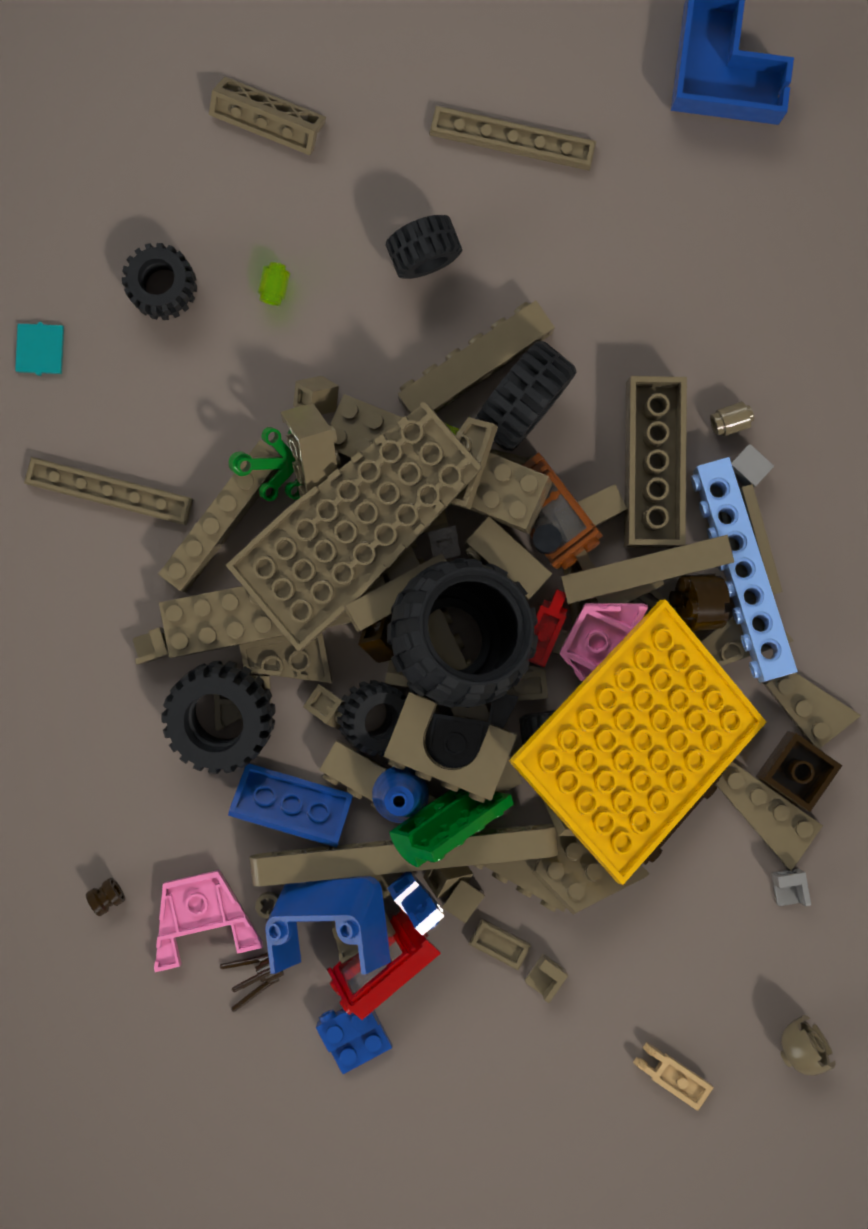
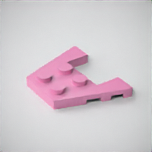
(197, 906)

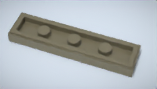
(379, 602)

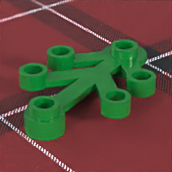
(283, 463)

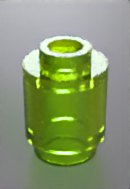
(273, 284)

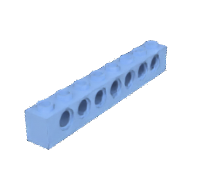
(782, 663)

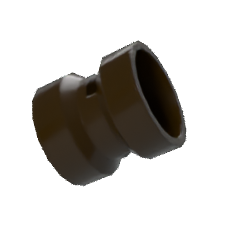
(107, 895)

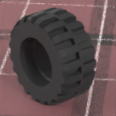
(526, 394)
(197, 744)

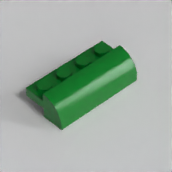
(445, 825)

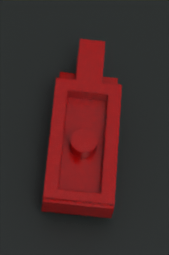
(550, 622)

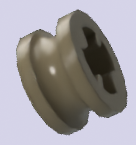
(259, 903)

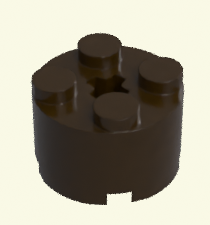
(701, 601)

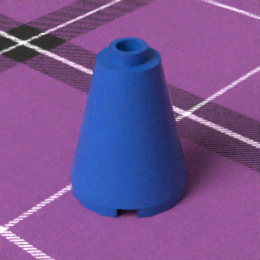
(399, 783)

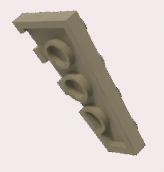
(774, 818)

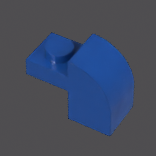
(416, 902)

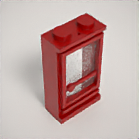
(366, 992)

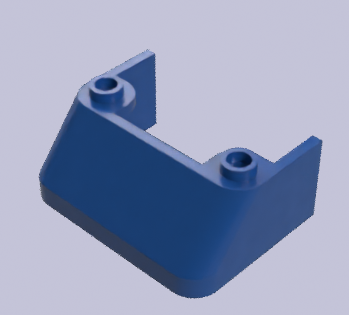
(351, 902)

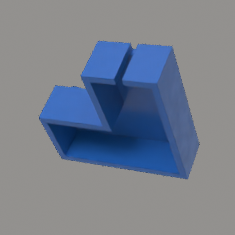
(719, 77)

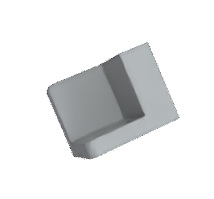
(751, 466)
(791, 887)

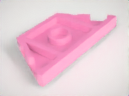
(597, 633)

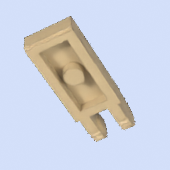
(675, 1077)

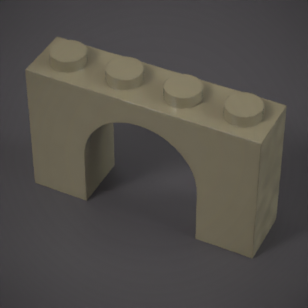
(601, 508)
(409, 749)

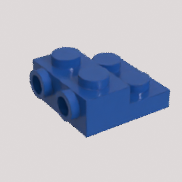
(352, 1039)

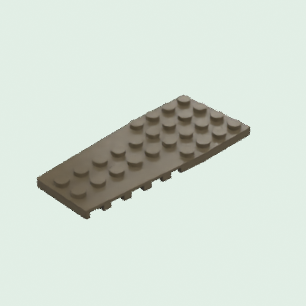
(353, 525)

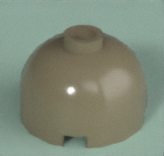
(806, 1048)

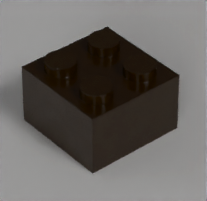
(799, 771)

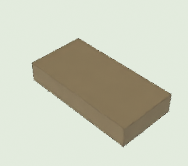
(499, 944)

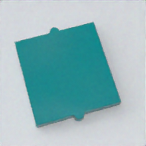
(39, 348)

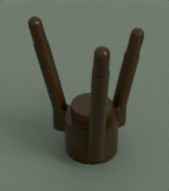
(263, 974)

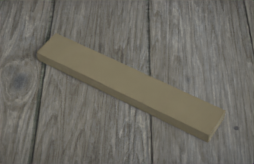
(512, 138)
(108, 491)
(647, 569)

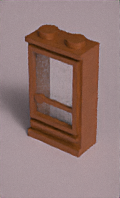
(567, 515)

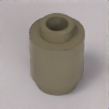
(732, 419)

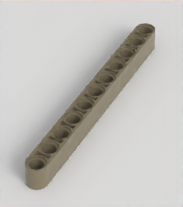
(383, 858)

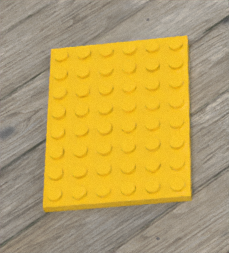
(639, 741)

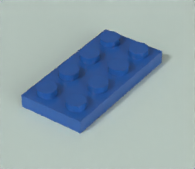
(291, 805)

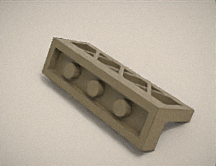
(264, 116)
(759, 531)

